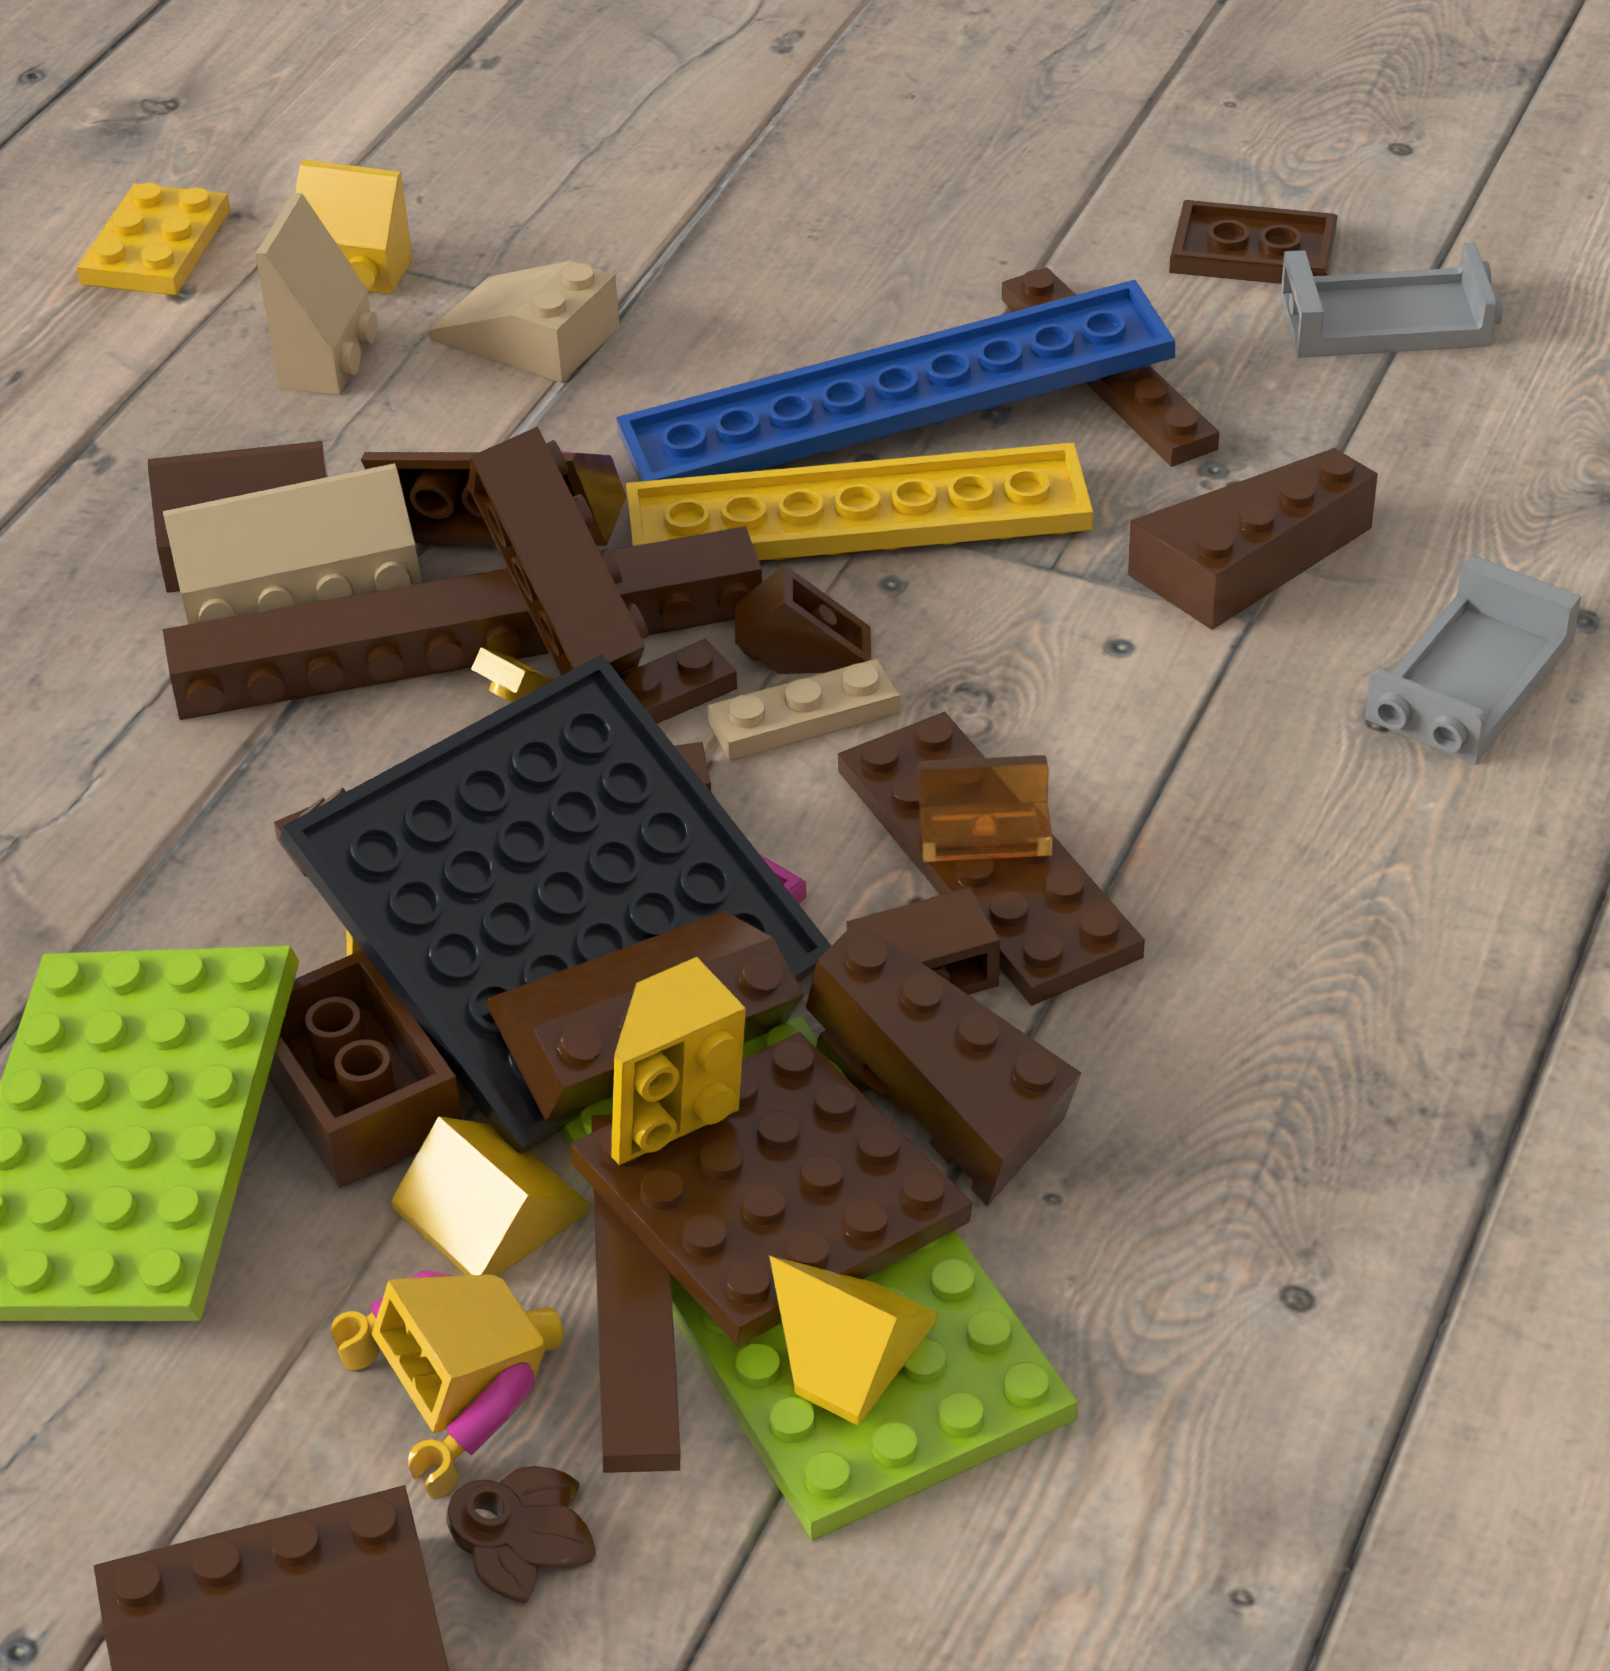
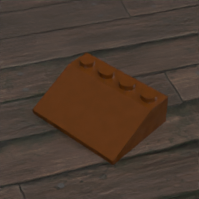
(279, 1595)

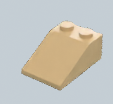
(312, 303)
(536, 318)

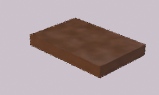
(1249, 240)

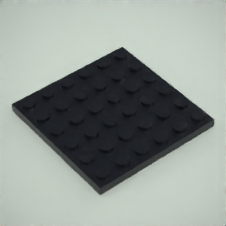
(525, 855)

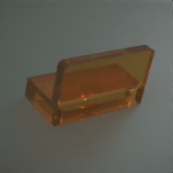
(984, 808)

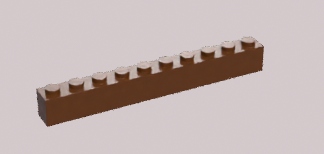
(434, 626)

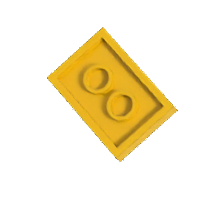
(154, 238)

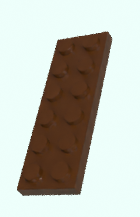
(1044, 909)

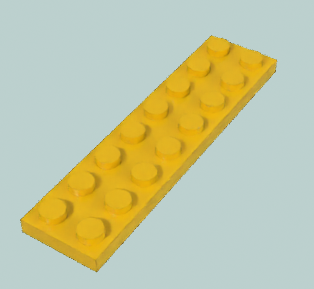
(873, 502)

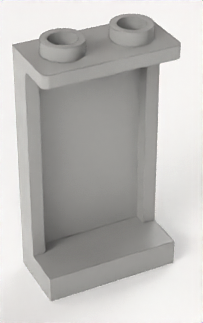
(1389, 308)
(1476, 661)

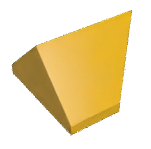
(845, 1336)

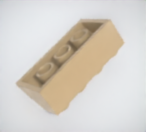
(293, 545)

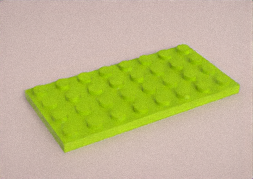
(955, 1403)

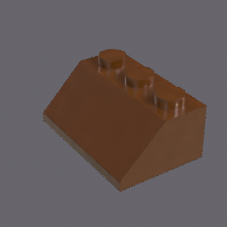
(221, 475)

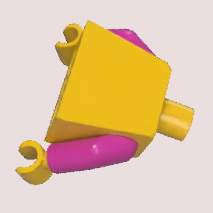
(459, 1353)

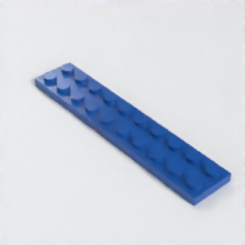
(898, 386)

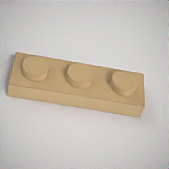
(803, 709)

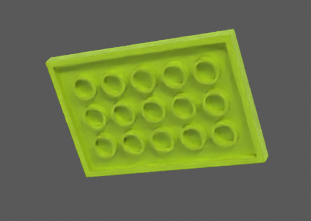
(131, 1127)

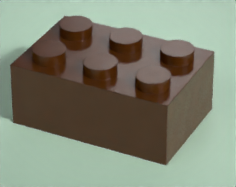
(359, 1070)

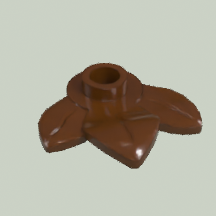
(528, 1534)

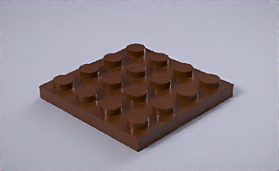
(789, 1176)

